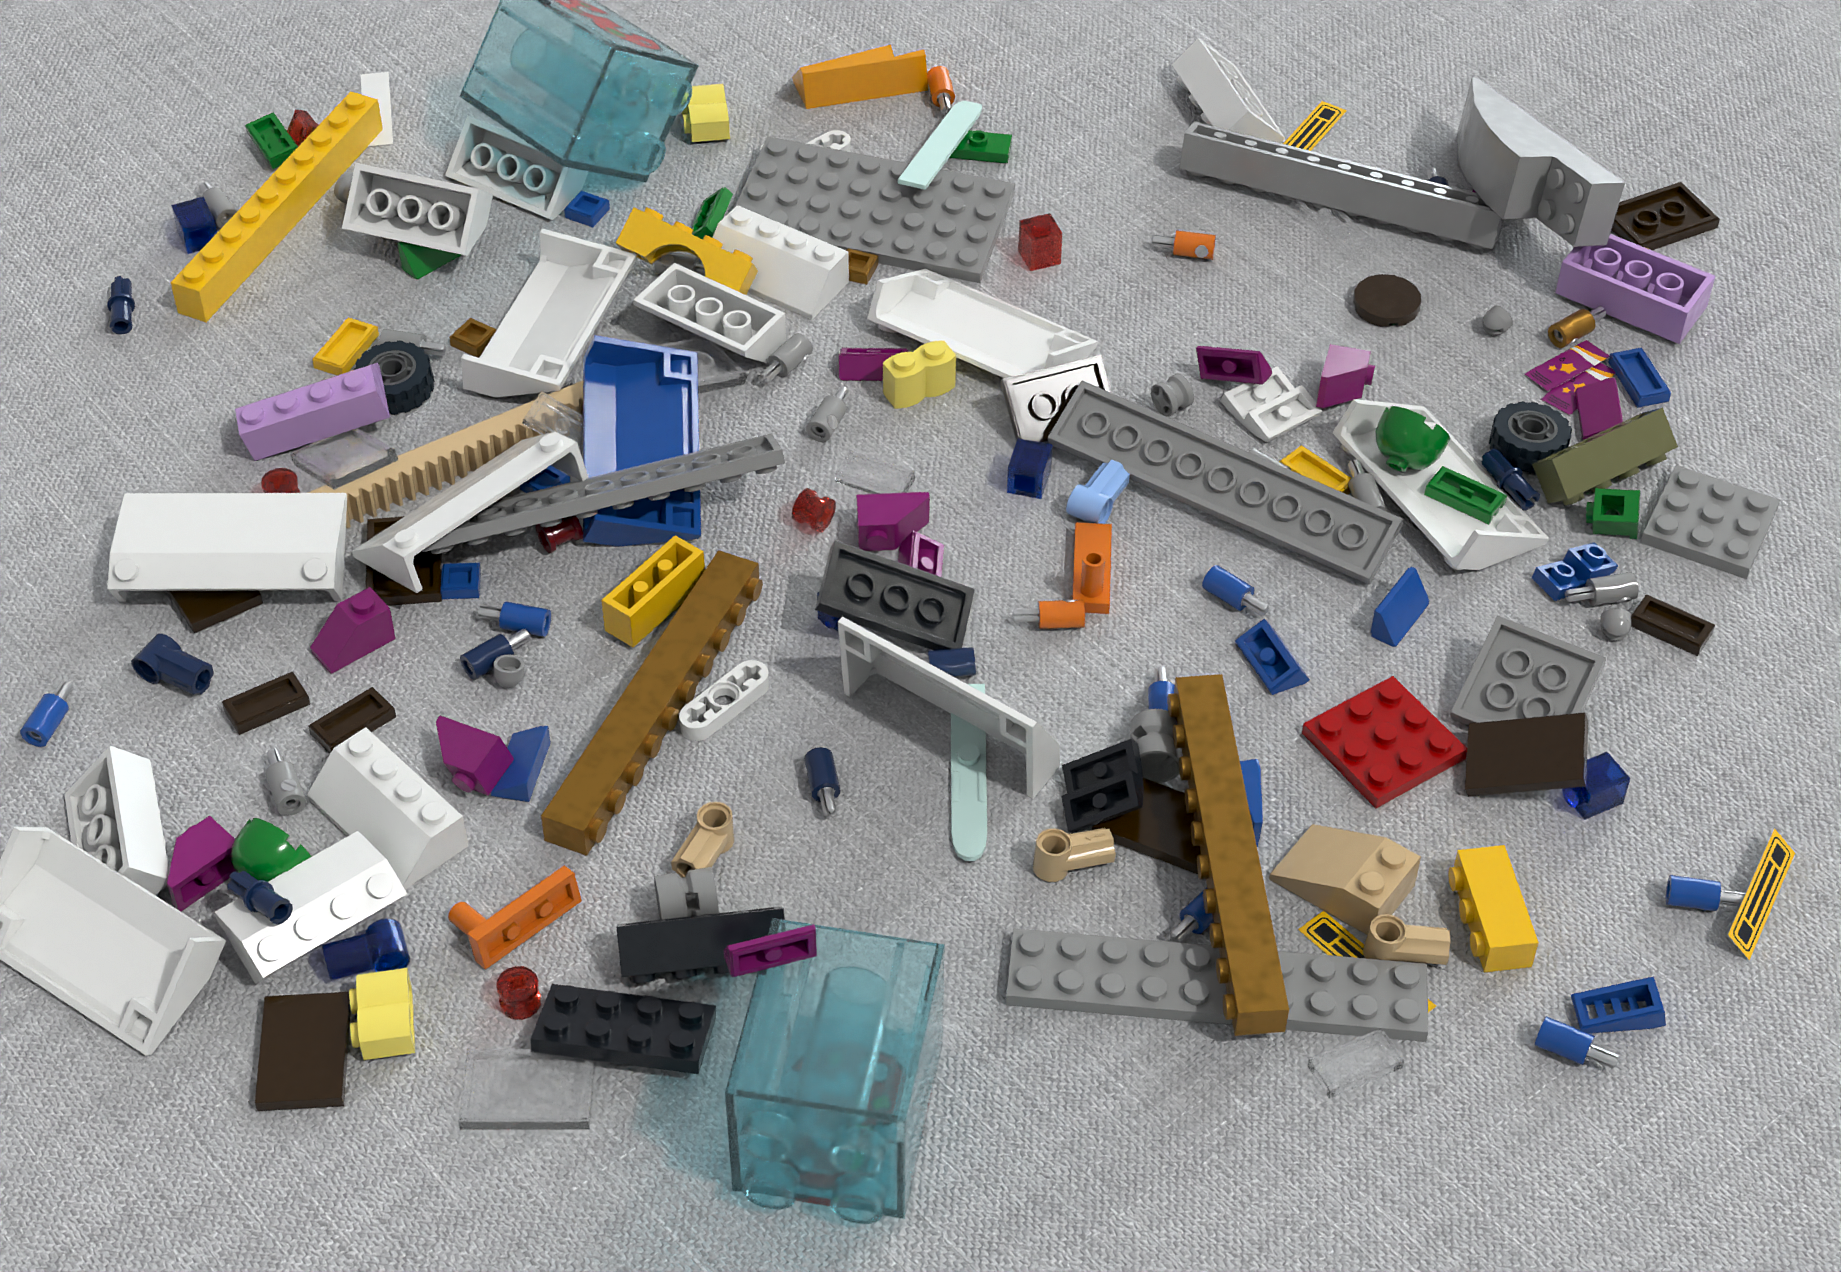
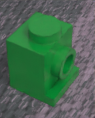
(1614, 512)

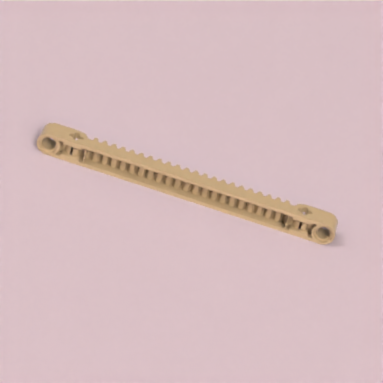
(443, 459)

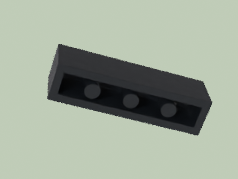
(688, 942)

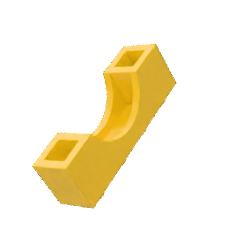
(653, 238)

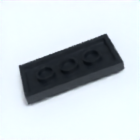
(894, 598)
(624, 1028)

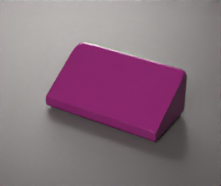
(864, 363)
(1233, 365)
(1598, 407)
(922, 553)
(771, 951)

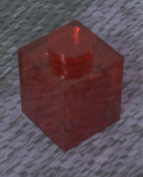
(1040, 242)

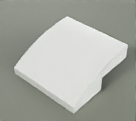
(1271, 407)

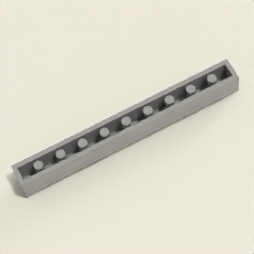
(1340, 185)

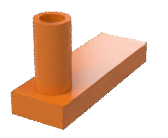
(1092, 566)
(519, 920)

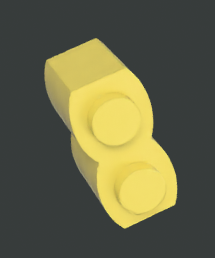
(707, 114)
(919, 374)
(383, 1014)

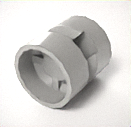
(1155, 739)
(671, 892)

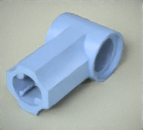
(1096, 499)

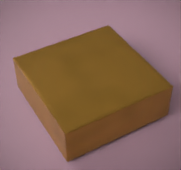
(861, 266)
(472, 337)

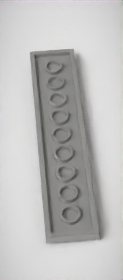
(1227, 482)
(616, 490)
(1182, 984)

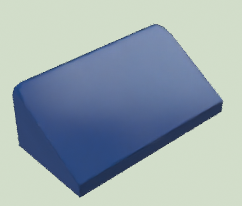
(1400, 609)
(1271, 658)
(529, 753)

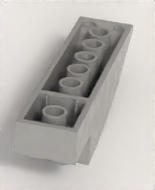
(1532, 171)

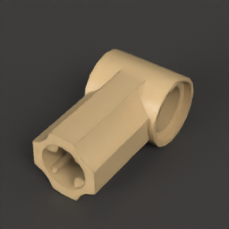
(707, 840)
(1060, 852)
(1395, 941)

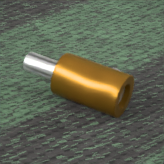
(1574, 326)

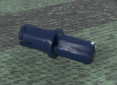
(121, 305)
(1510, 479)
(260, 897)

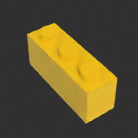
(652, 591)
(1493, 909)

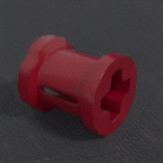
(558, 534)

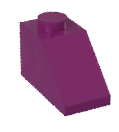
(1344, 375)
(890, 518)
(353, 630)
(472, 755)
(199, 862)

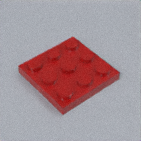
(1384, 741)

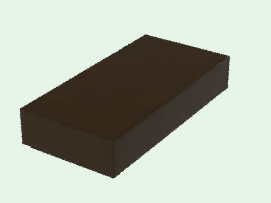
(1672, 625)
(265, 703)
(363, 711)

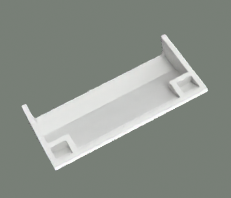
(549, 318)
(974, 324)
(1459, 537)
(228, 542)
(395, 547)
(869, 654)
(99, 938)

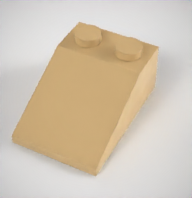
(1348, 873)

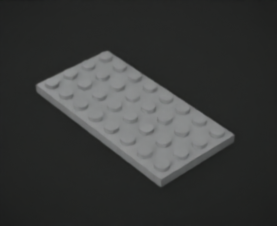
(861, 207)

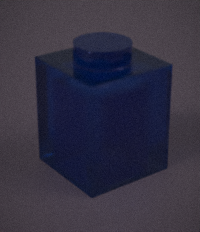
(194, 223)
(1029, 468)
(1604, 787)

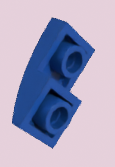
(1574, 570)

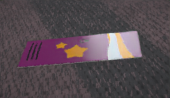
(1567, 365)
(1564, 396)

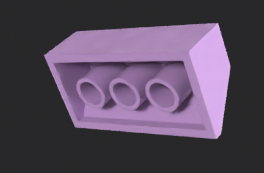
(313, 412)

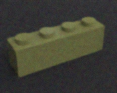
(1605, 456)

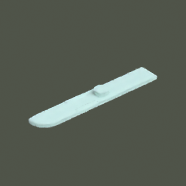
(940, 145)
(968, 787)

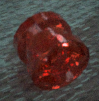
(280, 481)
(813, 510)
(518, 1003)

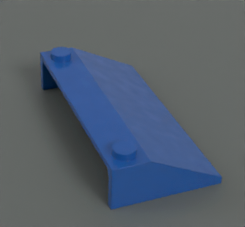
(638, 412)

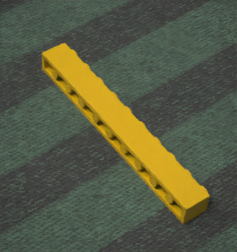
(276, 207)

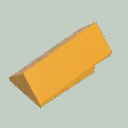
(861, 77)

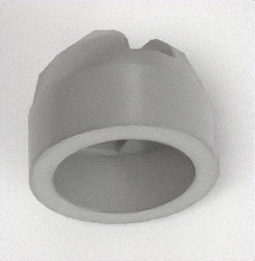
(1497, 321)
(1615, 623)
(508, 670)

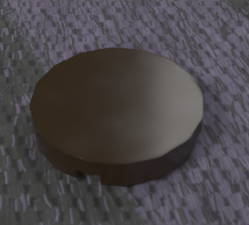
(1387, 300)

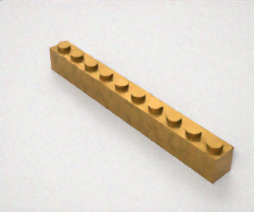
(651, 704)
(1228, 857)

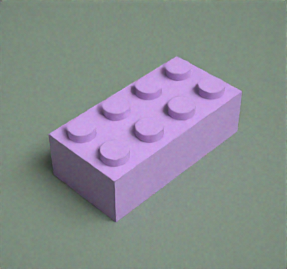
(1637, 286)

